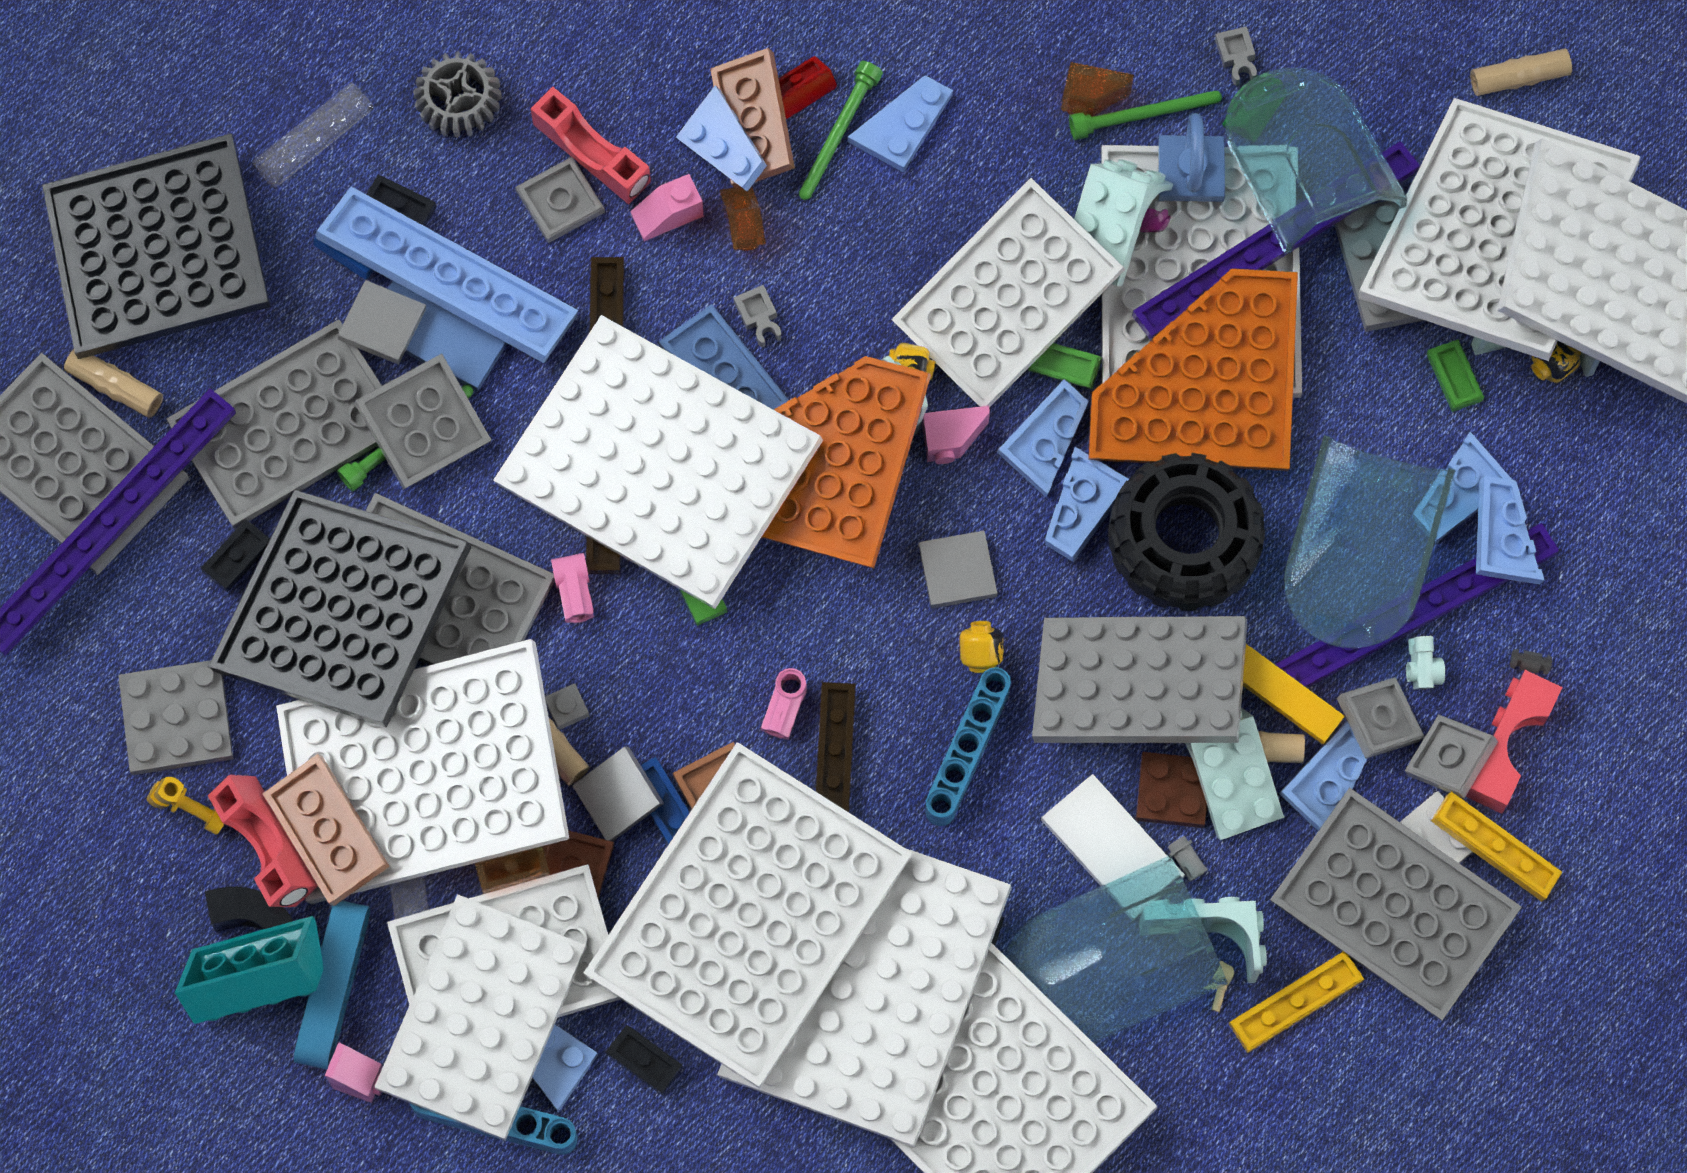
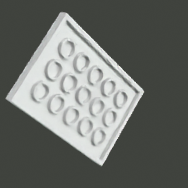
(1008, 294)
(555, 902)
(481, 1017)

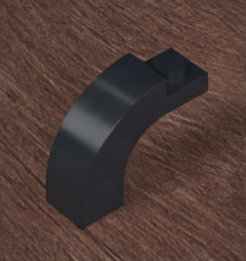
(242, 908)

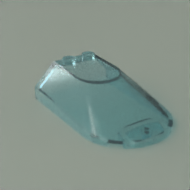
(1305, 151)
(1363, 544)
(1120, 951)

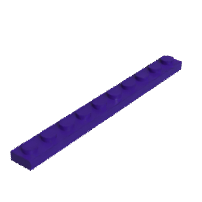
(1252, 254)
(111, 517)
(1435, 600)

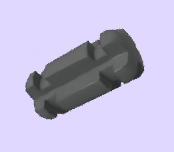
(1531, 661)

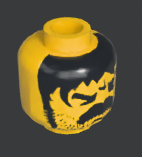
(913, 357)
(1560, 365)
(981, 646)

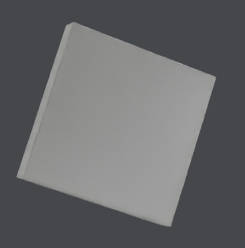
(560, 199)
(381, 322)
(957, 569)
(1380, 717)
(1451, 756)
(618, 794)

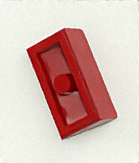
(805, 85)

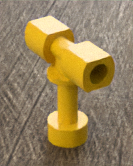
(173, 792)

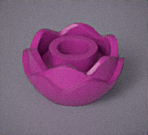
(1155, 220)

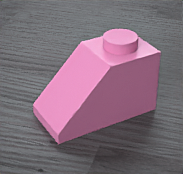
(668, 208)
(952, 432)
(353, 1073)

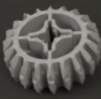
(437, 83)

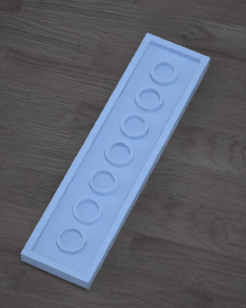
(447, 274)

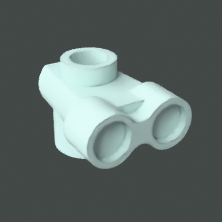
(1423, 668)

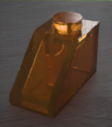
(1094, 89)
(743, 218)
(512, 869)

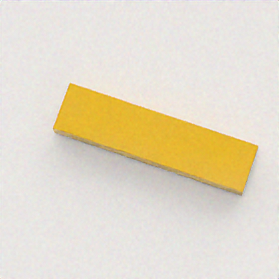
(1289, 697)
(1496, 846)
(1296, 1001)

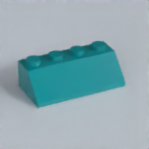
(251, 971)

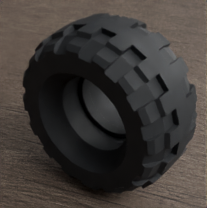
(1179, 577)

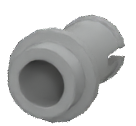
(1187, 858)

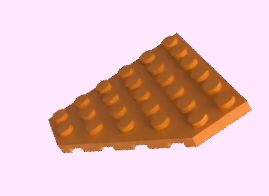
(1208, 381)
(854, 475)

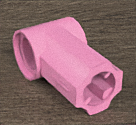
(572, 580)
(784, 706)

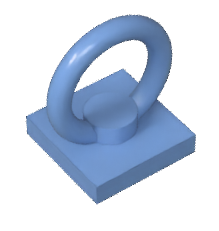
(1192, 164)

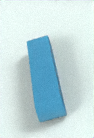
(972, 731)
(329, 1002)
(539, 1139)

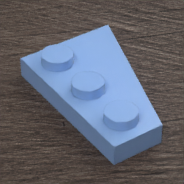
(903, 124)
(721, 140)
(1044, 436)
(1471, 464)
(1083, 504)
(1502, 534)
(1326, 777)
(562, 1066)

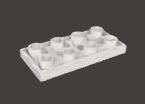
(1101, 833)

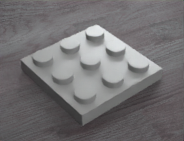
(422, 421)
(175, 717)

